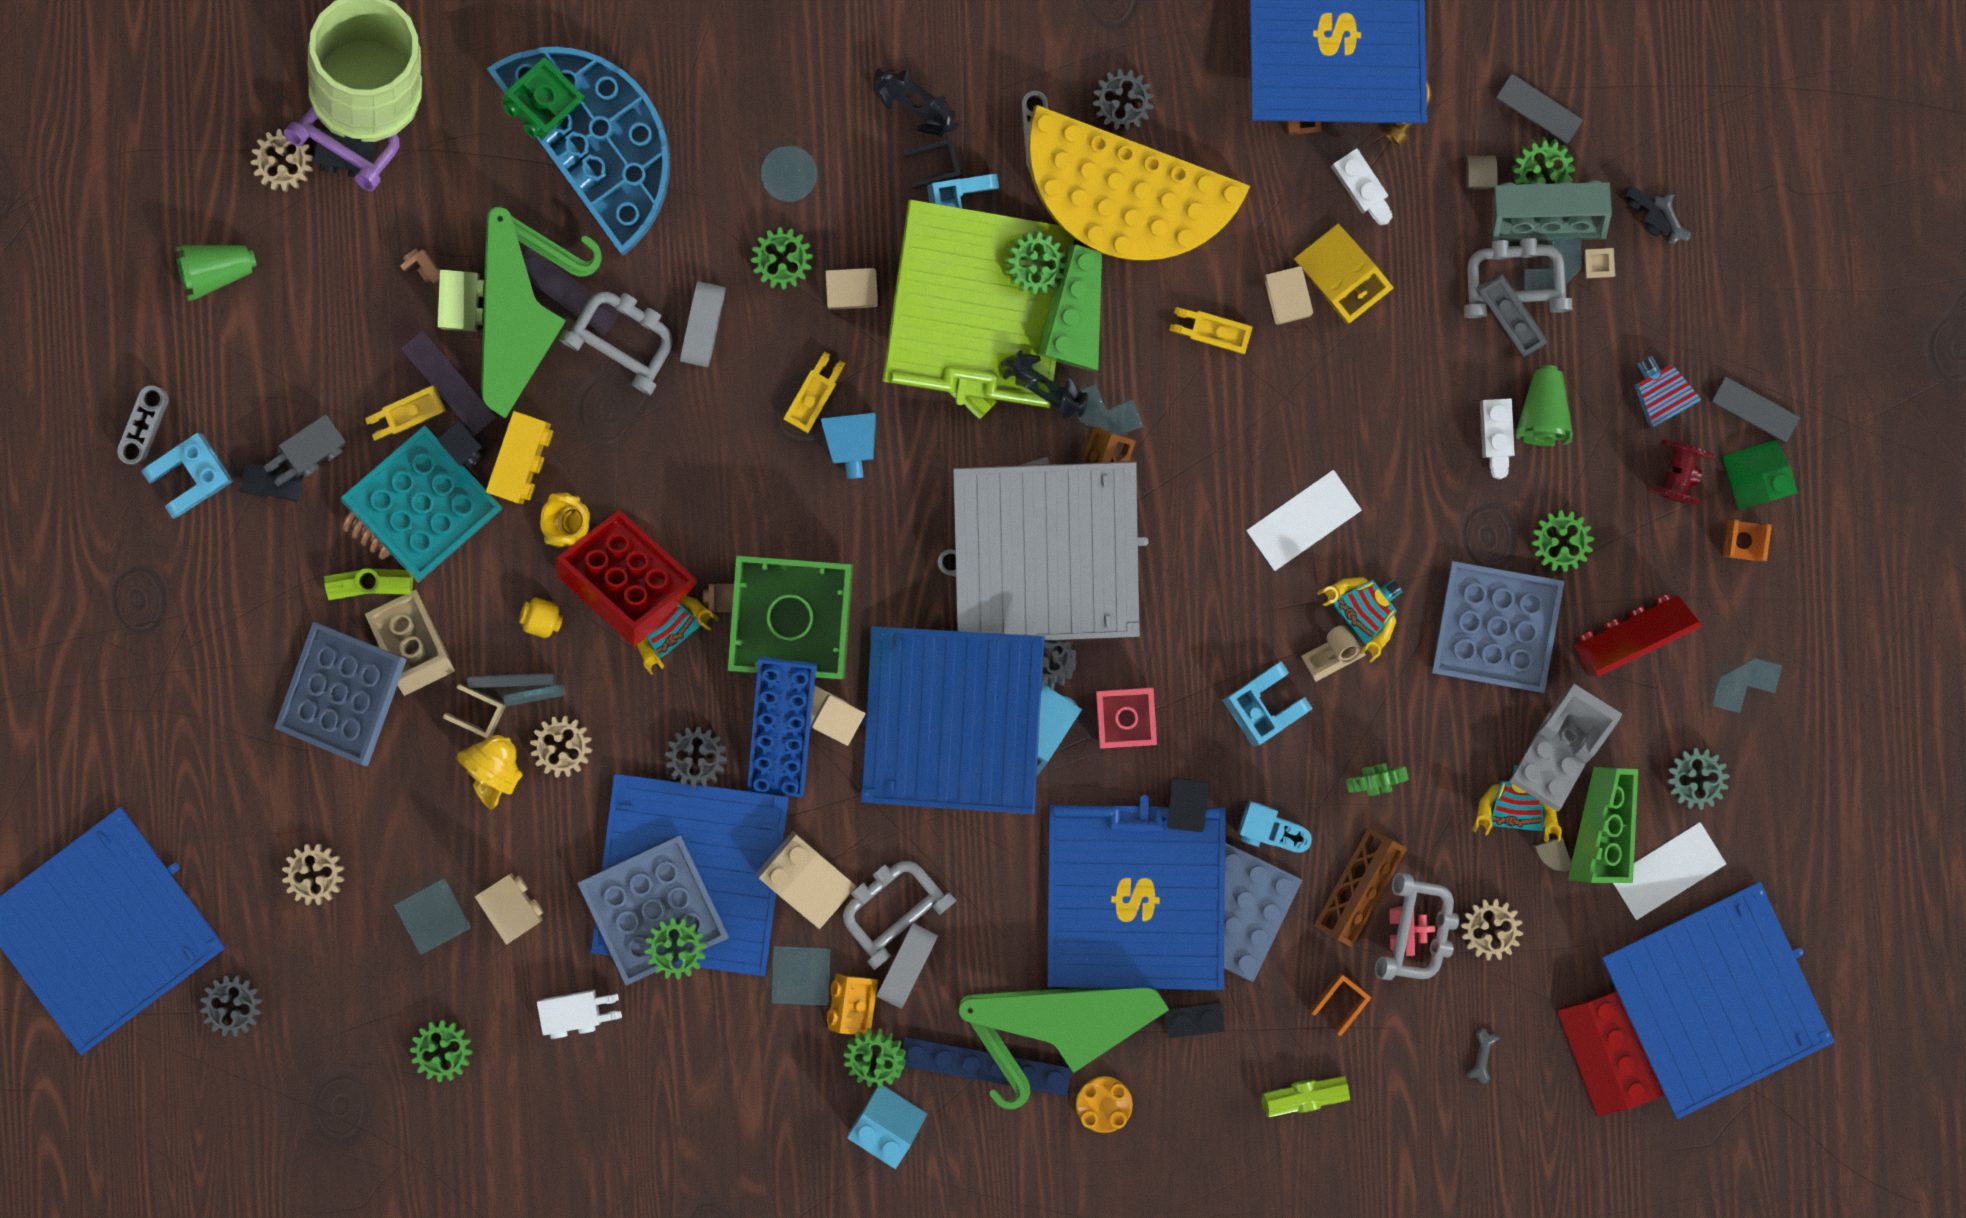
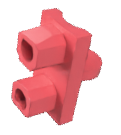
(1422, 928)

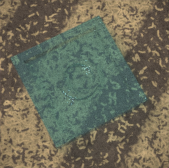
(534, 695)
(432, 916)
(801, 975)

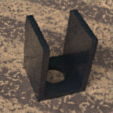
(929, 148)
(1188, 804)

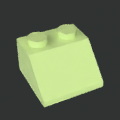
(460, 301)

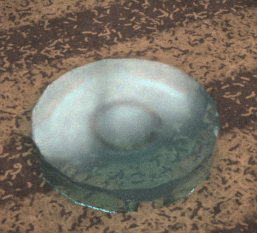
(789, 173)

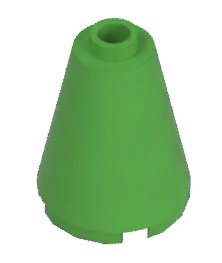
(212, 267)
(1545, 410)

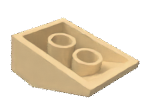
(409, 632)
(805, 880)
(510, 907)

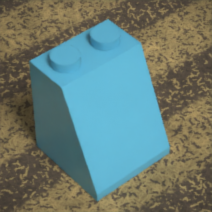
(1056, 718)
(887, 1126)

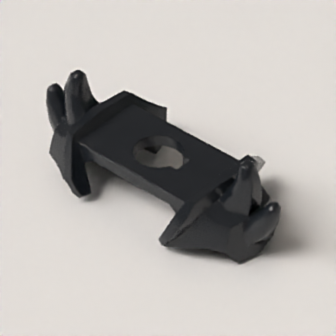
(934, 110)
(1067, 398)

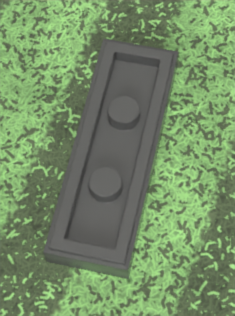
(1539, 109)
(1512, 314)
(1755, 409)
(511, 680)

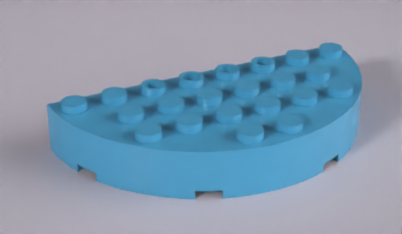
(608, 145)

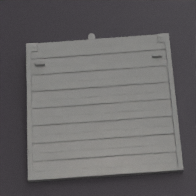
(1048, 550)

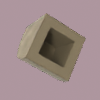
(1481, 172)
(1553, 854)

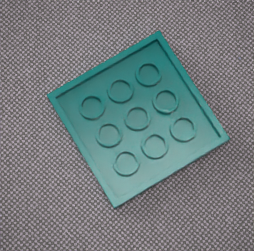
(421, 504)

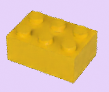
(519, 458)

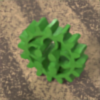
(1550, 153)
(1025, 251)
(799, 257)
(1563, 557)
(1372, 780)
(663, 938)
(426, 1043)
(865, 1045)

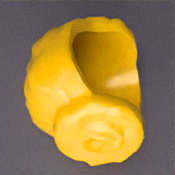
(564, 520)

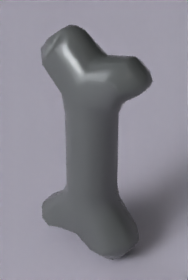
(1677, 231)
(1485, 1042)

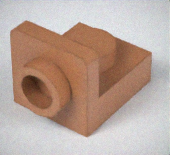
(428, 269)
(719, 597)

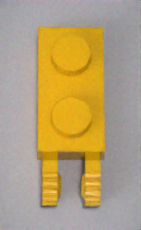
(1214, 330)
(813, 395)
(408, 412)

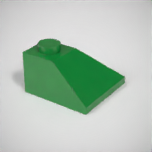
(1759, 474)

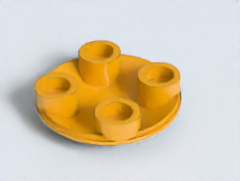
(1104, 1104)

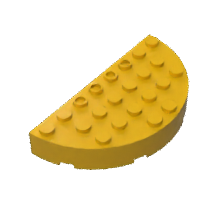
(1123, 193)

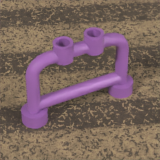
(368, 175)

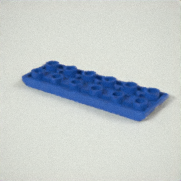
(781, 726)

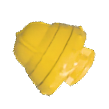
(493, 768)

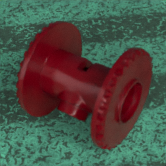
(1683, 472)

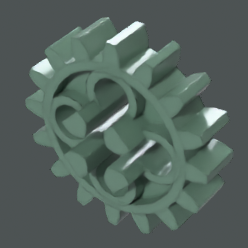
(1687, 791)

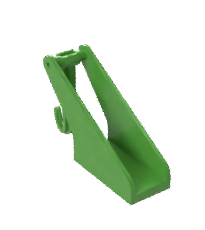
(514, 323)
(1074, 1020)

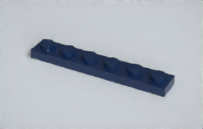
(982, 1066)

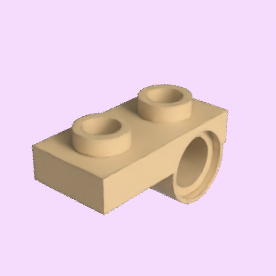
(1337, 653)

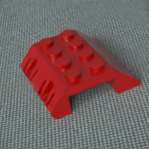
(1609, 1054)

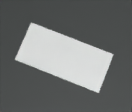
(1304, 520)
(1670, 870)

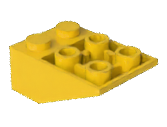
(1343, 274)

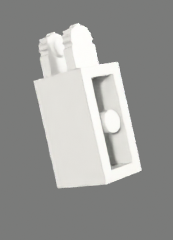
(1363, 186)
(1497, 434)
(574, 1012)

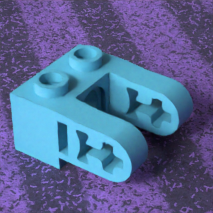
(949, 192)
(202, 465)
(1251, 713)
(1262, 825)

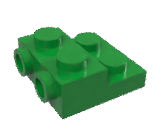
(541, 99)

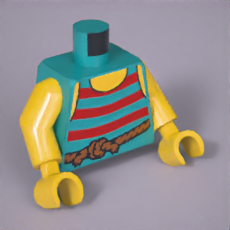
(1365, 610)
(677, 626)
(1514, 808)

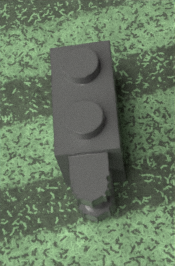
(307, 450)

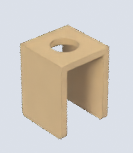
(851, 288)
(1288, 295)
(497, 715)
(834, 716)

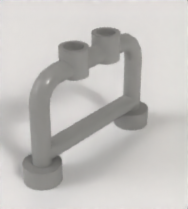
(1527, 249)
(648, 319)
(883, 877)
(1404, 885)

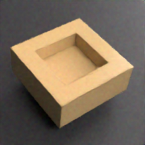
(1599, 263)

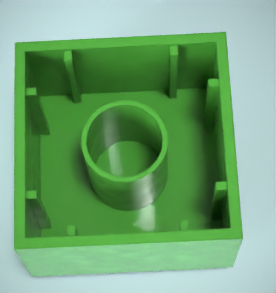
(790, 614)

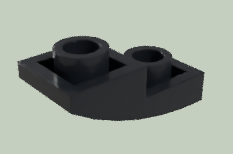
(1653, 219)
(260, 483)

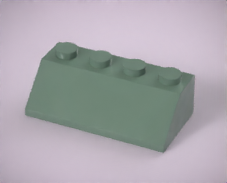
(1551, 211)

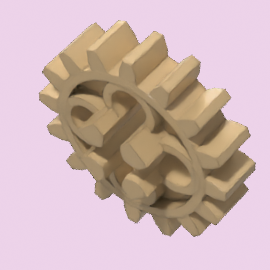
(283, 176)
(577, 742)
(304, 888)
(1483, 944)

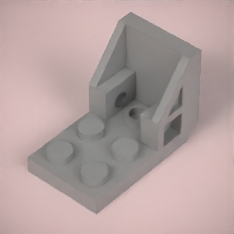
(1564, 745)

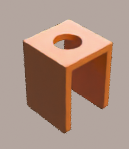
(1760, 538)
(1355, 1010)

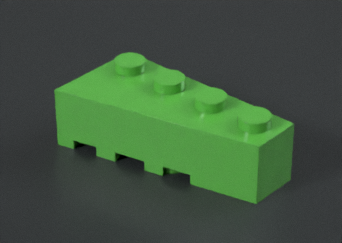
(1074, 311)
(1607, 828)

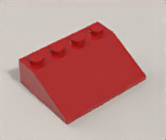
(624, 577)
(1636, 635)

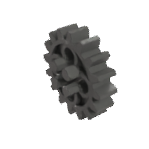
(1114, 85)
(1063, 663)
(683, 768)
(245, 996)

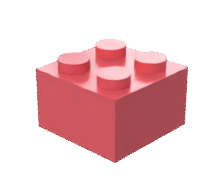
(1126, 717)

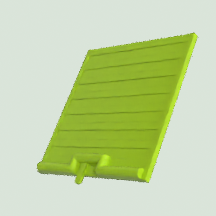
(957, 306)

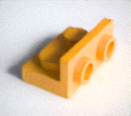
(851, 1004)

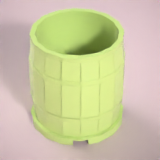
(364, 69)

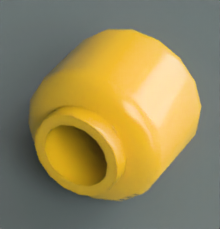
(540, 617)

